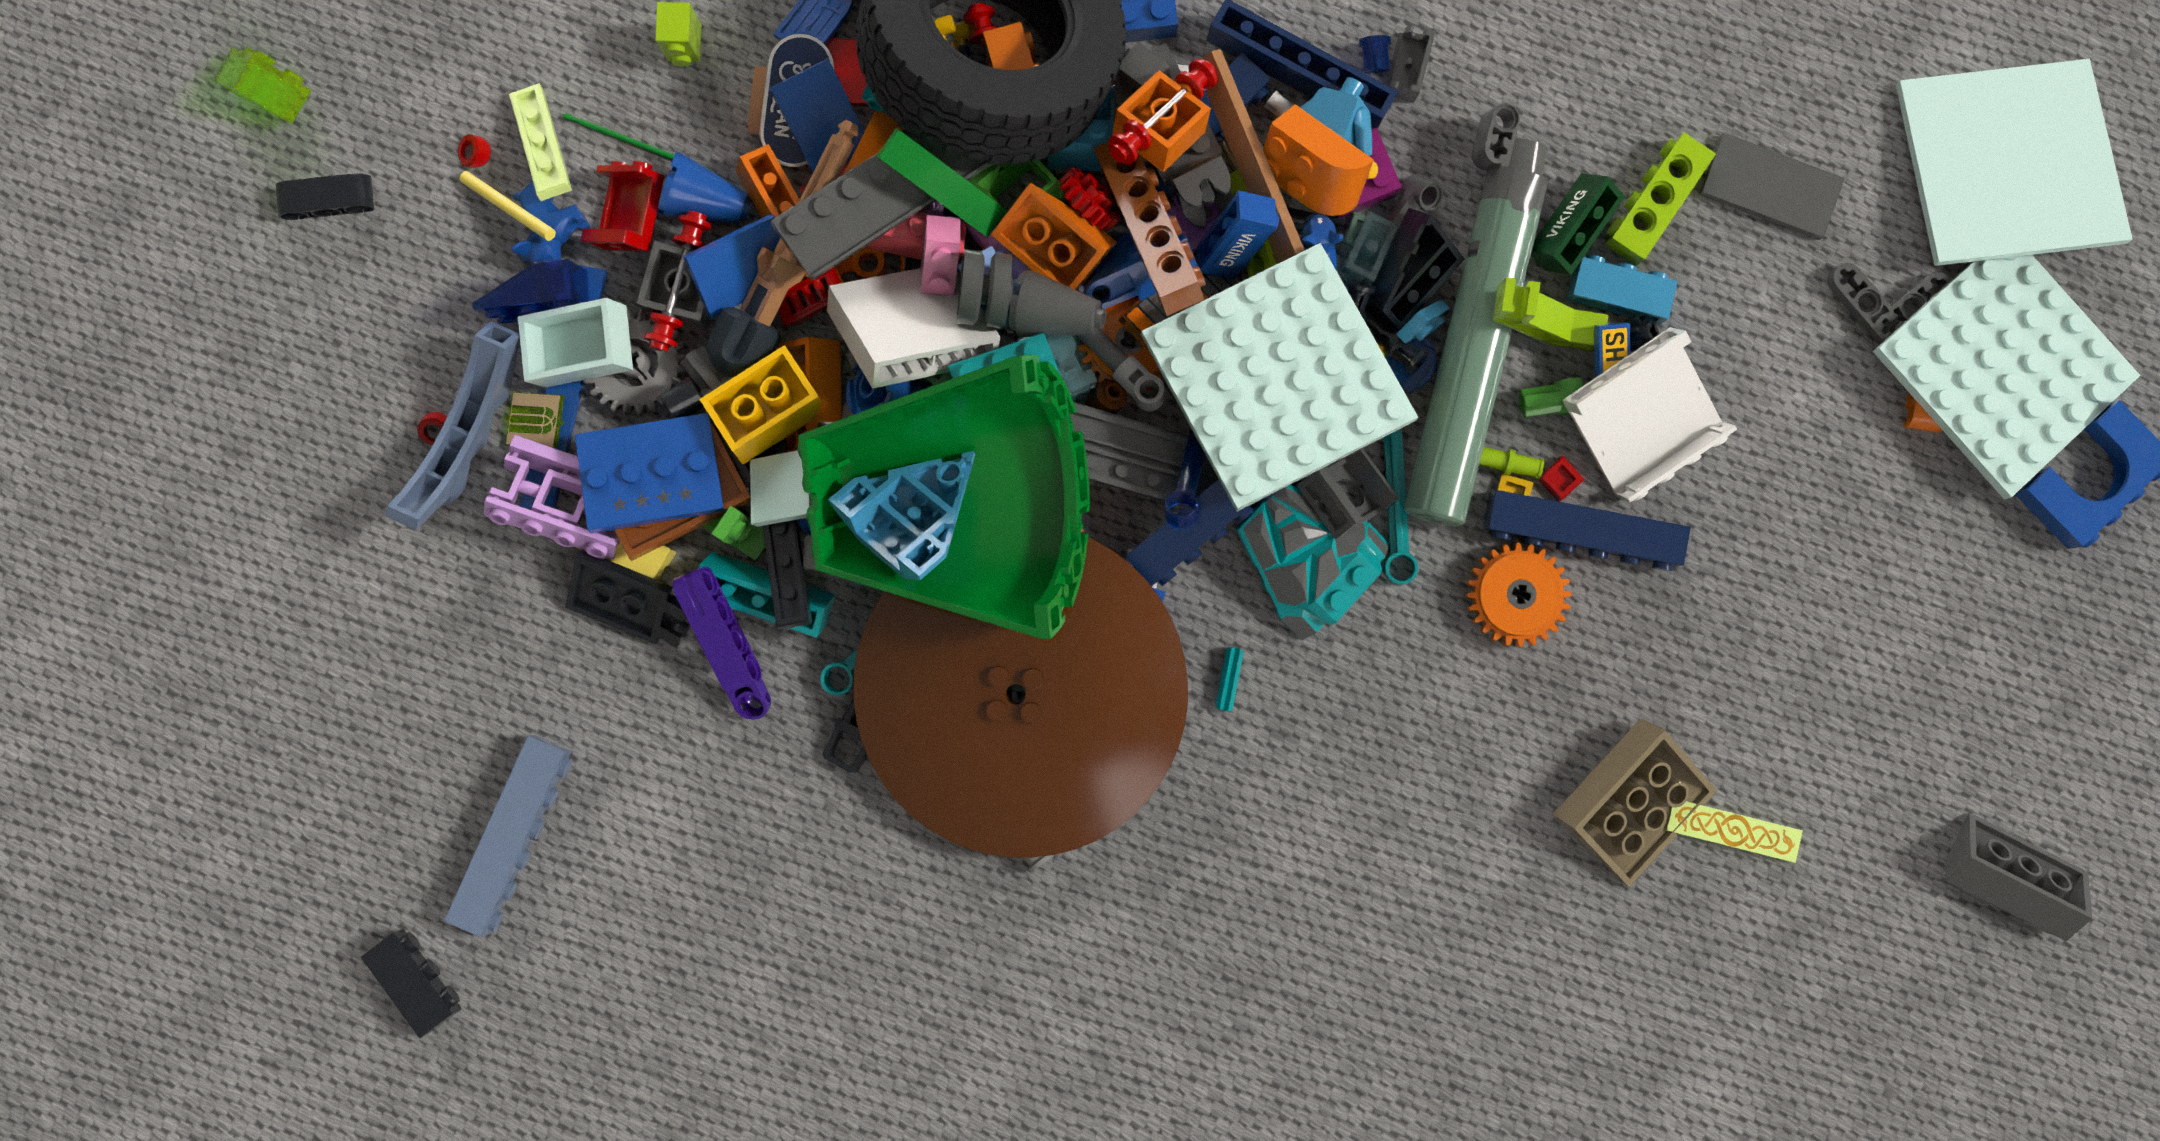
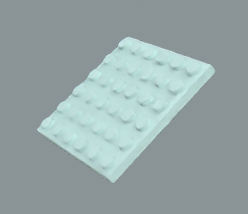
(2006, 367)
(1278, 376)

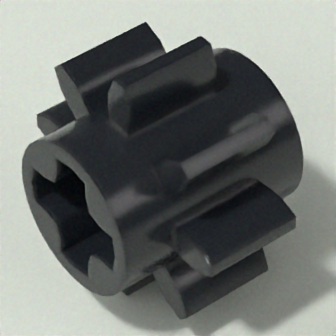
(1641, 332)

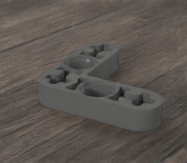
(1882, 311)

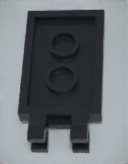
(625, 600)

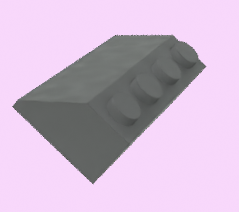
(2019, 878)

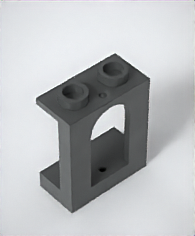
(1334, 505)

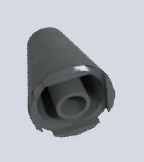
(1052, 309)

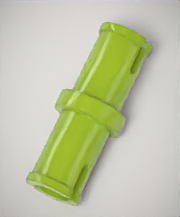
(1510, 462)

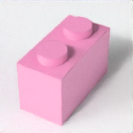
(940, 255)

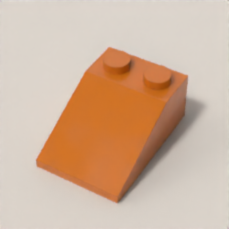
(1053, 238)

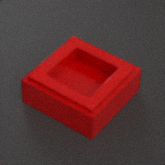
(1560, 478)

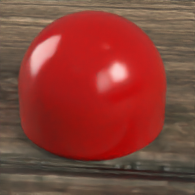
(480, 154)
(432, 418)

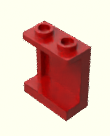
(628, 208)

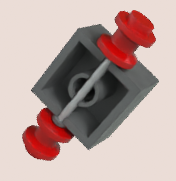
(668, 286)

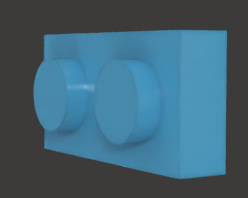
(1424, 322)

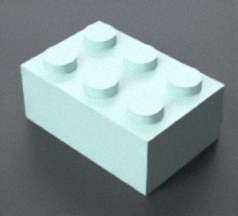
(575, 343)

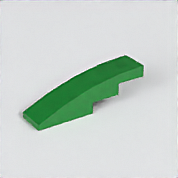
(941, 182)

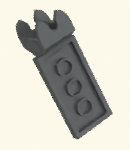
(1200, 172)

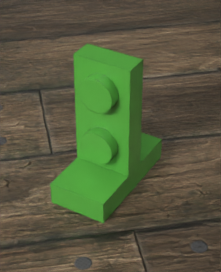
(738, 531)

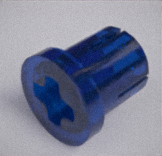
(1375, 53)

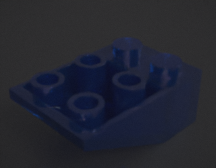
(535, 290)

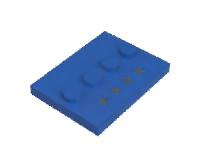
(649, 473)

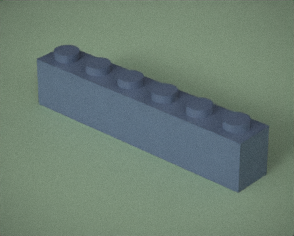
(508, 836)

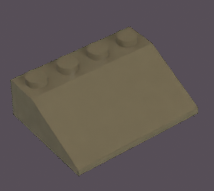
(1628, 800)

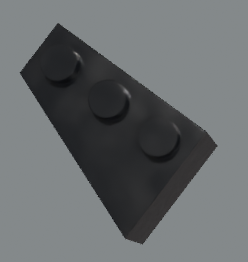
(1413, 269)

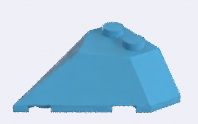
(908, 513)

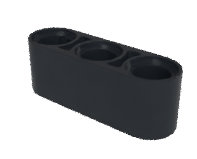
(324, 196)

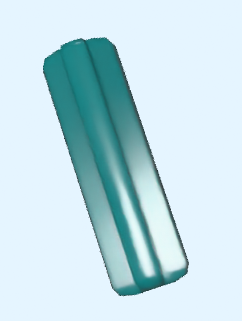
(1229, 679)

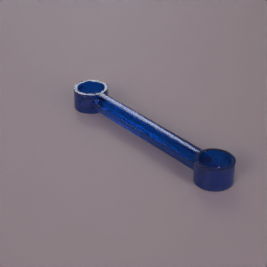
(1186, 486)

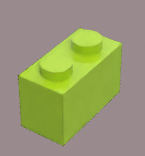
(678, 32)

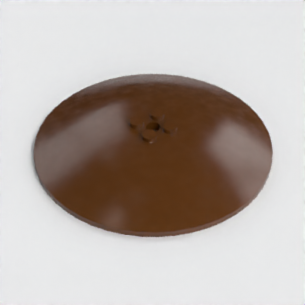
(1035, 773)

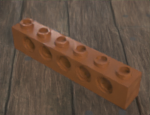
(1151, 228)

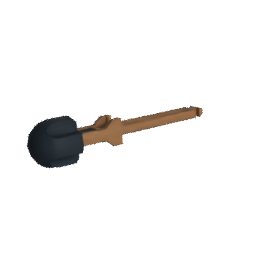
(746, 334)

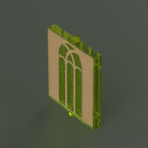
(535, 418)

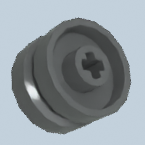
(985, 289)

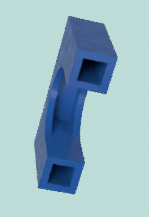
(2134, 461)

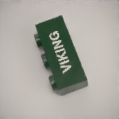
(1576, 223)

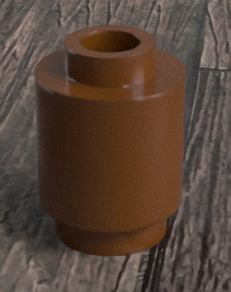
(1108, 397)

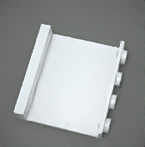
(1647, 416)

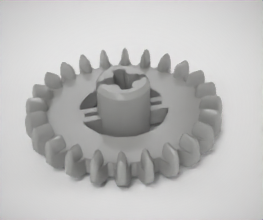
(648, 393)

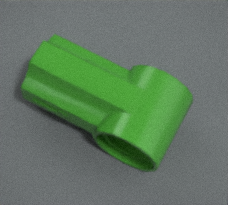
(1548, 399)

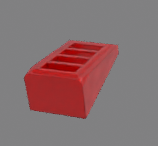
(792, 307)

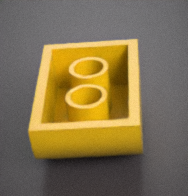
(762, 404)

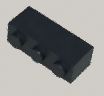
(412, 982)

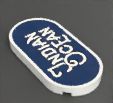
(785, 60)

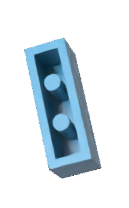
(1622, 289)

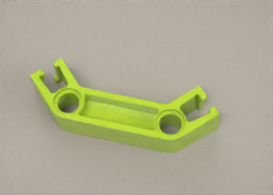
(1544, 317)

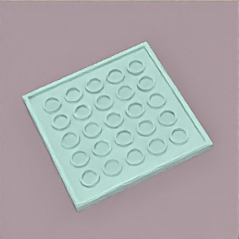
(2013, 162)

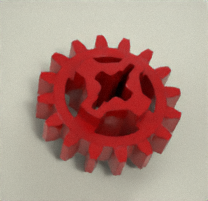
(1090, 199)

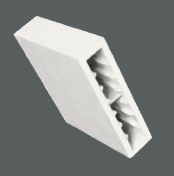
(903, 332)

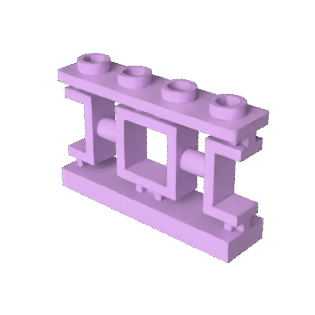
(560, 471)

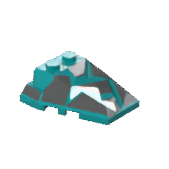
(1304, 566)

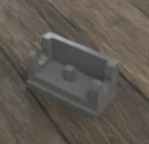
(1410, 63)

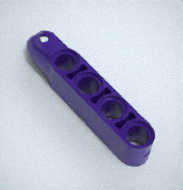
(722, 641)

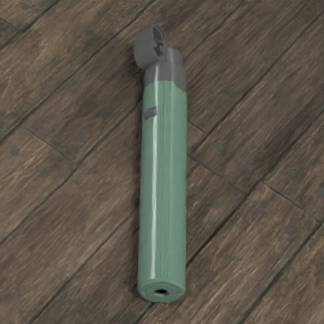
(1475, 342)

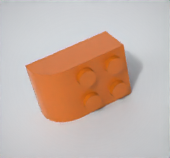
(1315, 163)

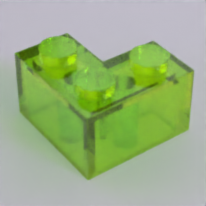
(258, 81)

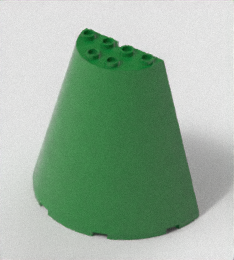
(1019, 522)

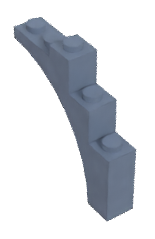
(466, 429)

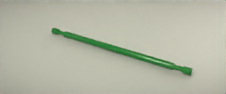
(618, 136)

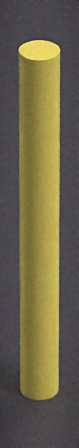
(507, 206)

